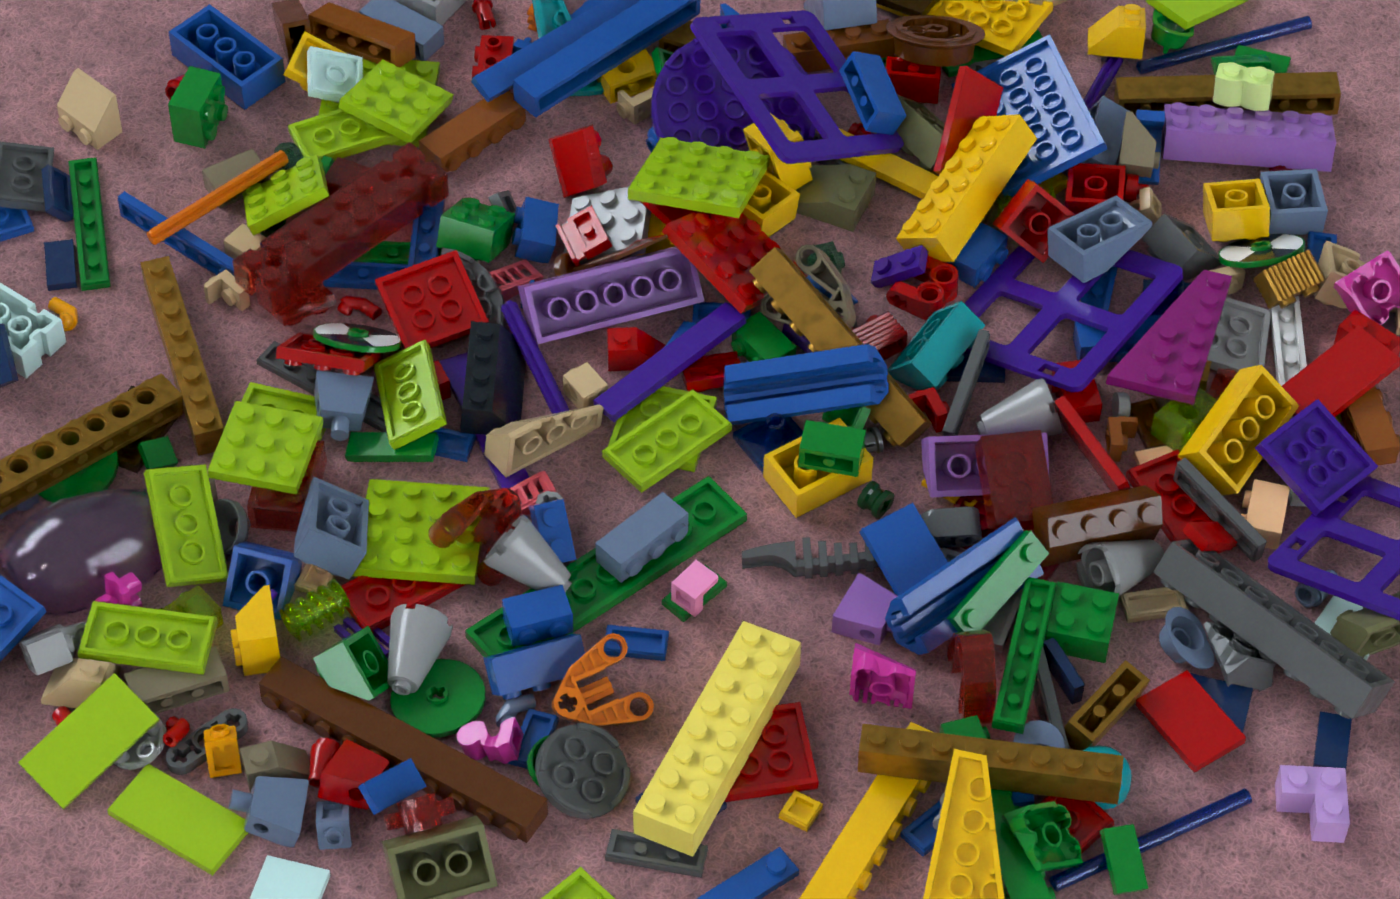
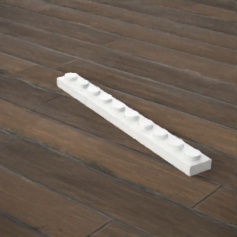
(1288, 351)

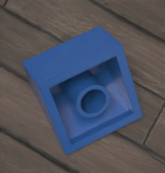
(259, 566)

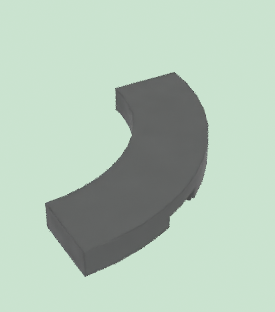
(485, 288)

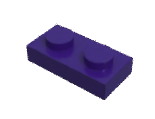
(899, 266)

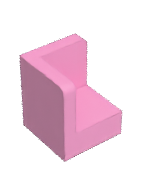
(690, 587)

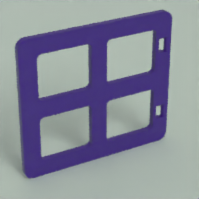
(790, 83)
(1066, 305)
(1370, 589)

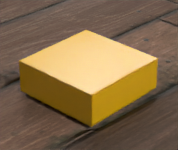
(800, 810)

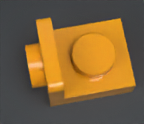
(222, 750)

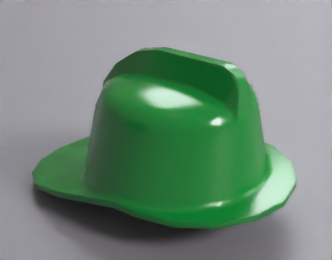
(1168, 33)

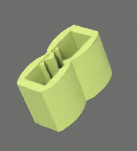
(1243, 86)

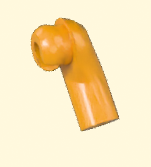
(65, 311)

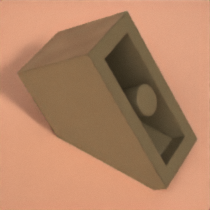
(1137, 148)
(274, 760)

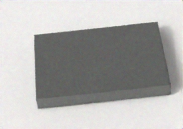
(22, 175)

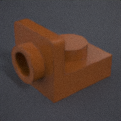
(1117, 434)

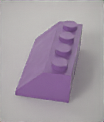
(952, 465)

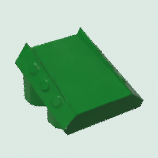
(1045, 835)

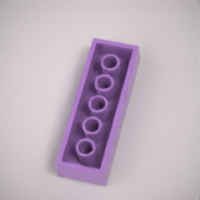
(1248, 137)
(609, 294)

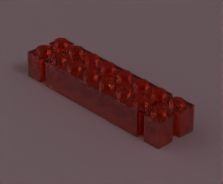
(340, 228)

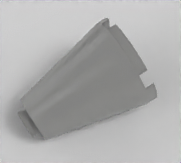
(1022, 411)
(527, 558)
(1118, 564)
(414, 645)

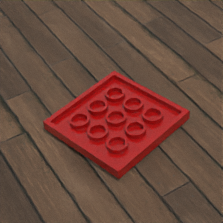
(724, 253)

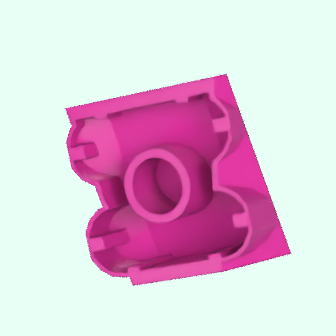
(1372, 288)
(882, 678)

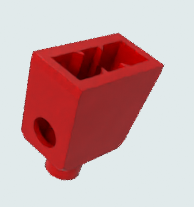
(347, 771)

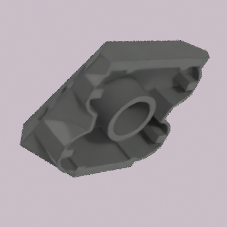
(1237, 660)

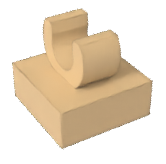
(1148, 204)

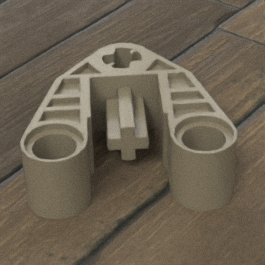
(828, 277)

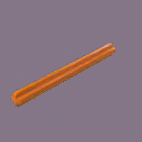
(217, 197)

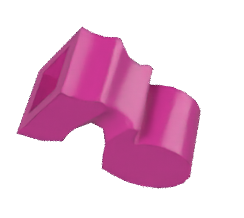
(478, 743)

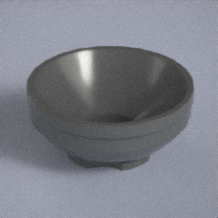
(227, 514)

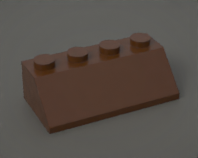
(1098, 518)

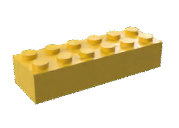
(968, 186)

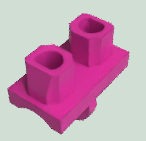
(122, 590)

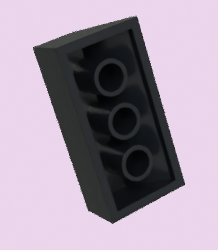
(492, 379)

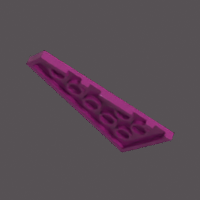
(1177, 347)

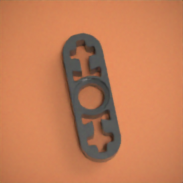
(183, 747)

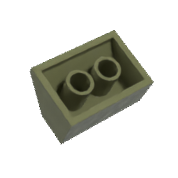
(920, 132)
(1367, 631)
(441, 861)

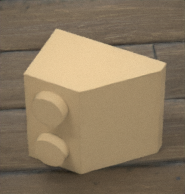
(89, 110)

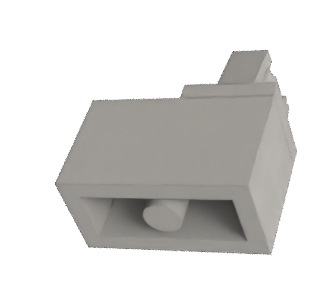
(51, 647)

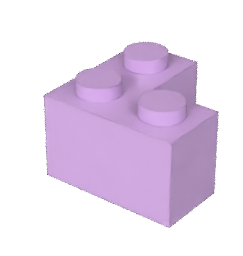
(1319, 793)

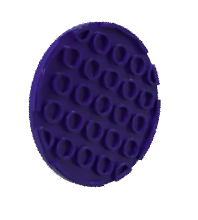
(699, 106)

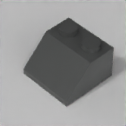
(1181, 245)

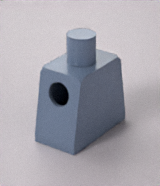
(342, 401)
(273, 808)

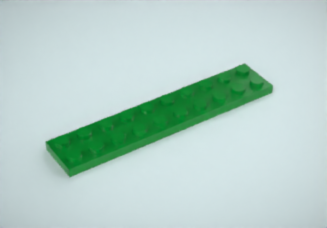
(595, 590)

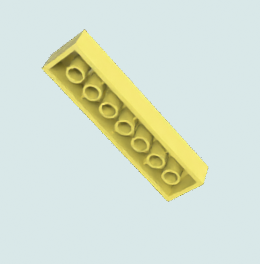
(717, 739)

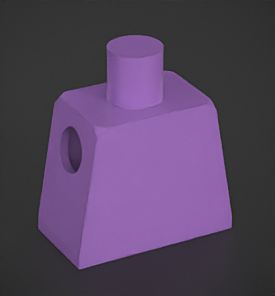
(863, 611)

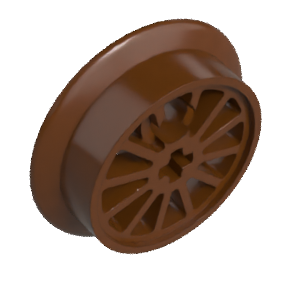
(934, 39)

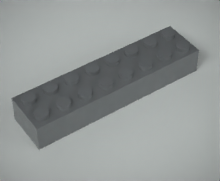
(1274, 629)

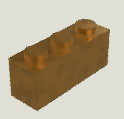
(1105, 707)

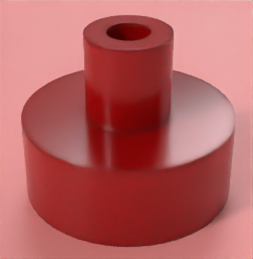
(1132, 187)

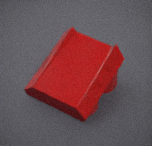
(579, 160)

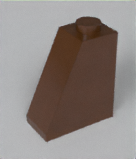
(290, 23)

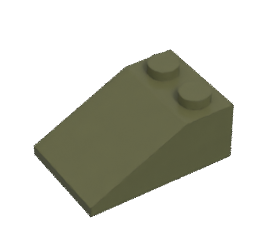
(837, 194)

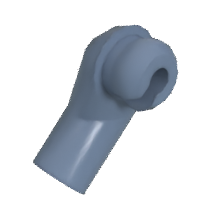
(514, 706)

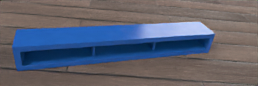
(600, 52)

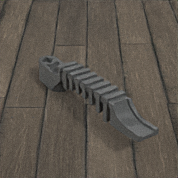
(947, 525)

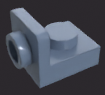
(333, 825)

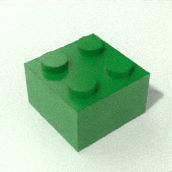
(197, 107)
(476, 229)
(1082, 620)

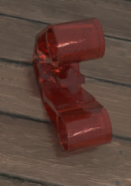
(498, 512)
(974, 657)

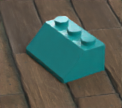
(937, 347)

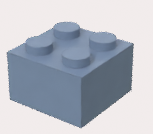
(1294, 201)

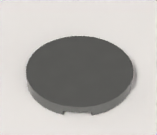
(582, 771)

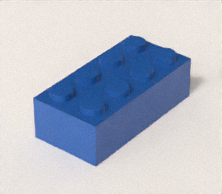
(221, 46)

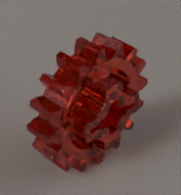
(419, 813)

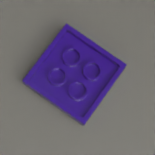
(1316, 457)

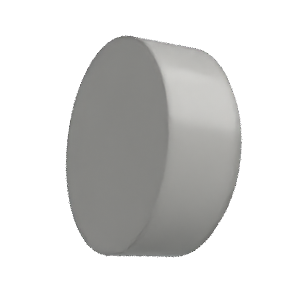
(1121, 404)

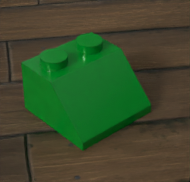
(355, 665)

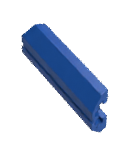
(804, 384)
(922, 611)

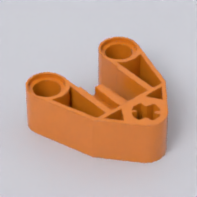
(590, 664)

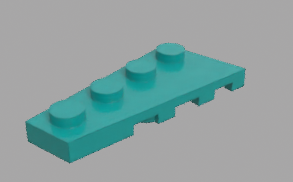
(551, 15)

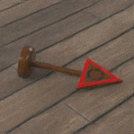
(563, 263)

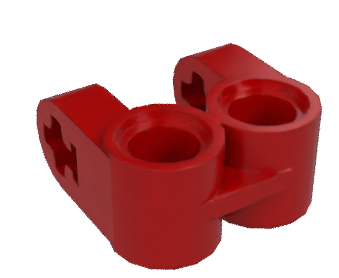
(938, 288)

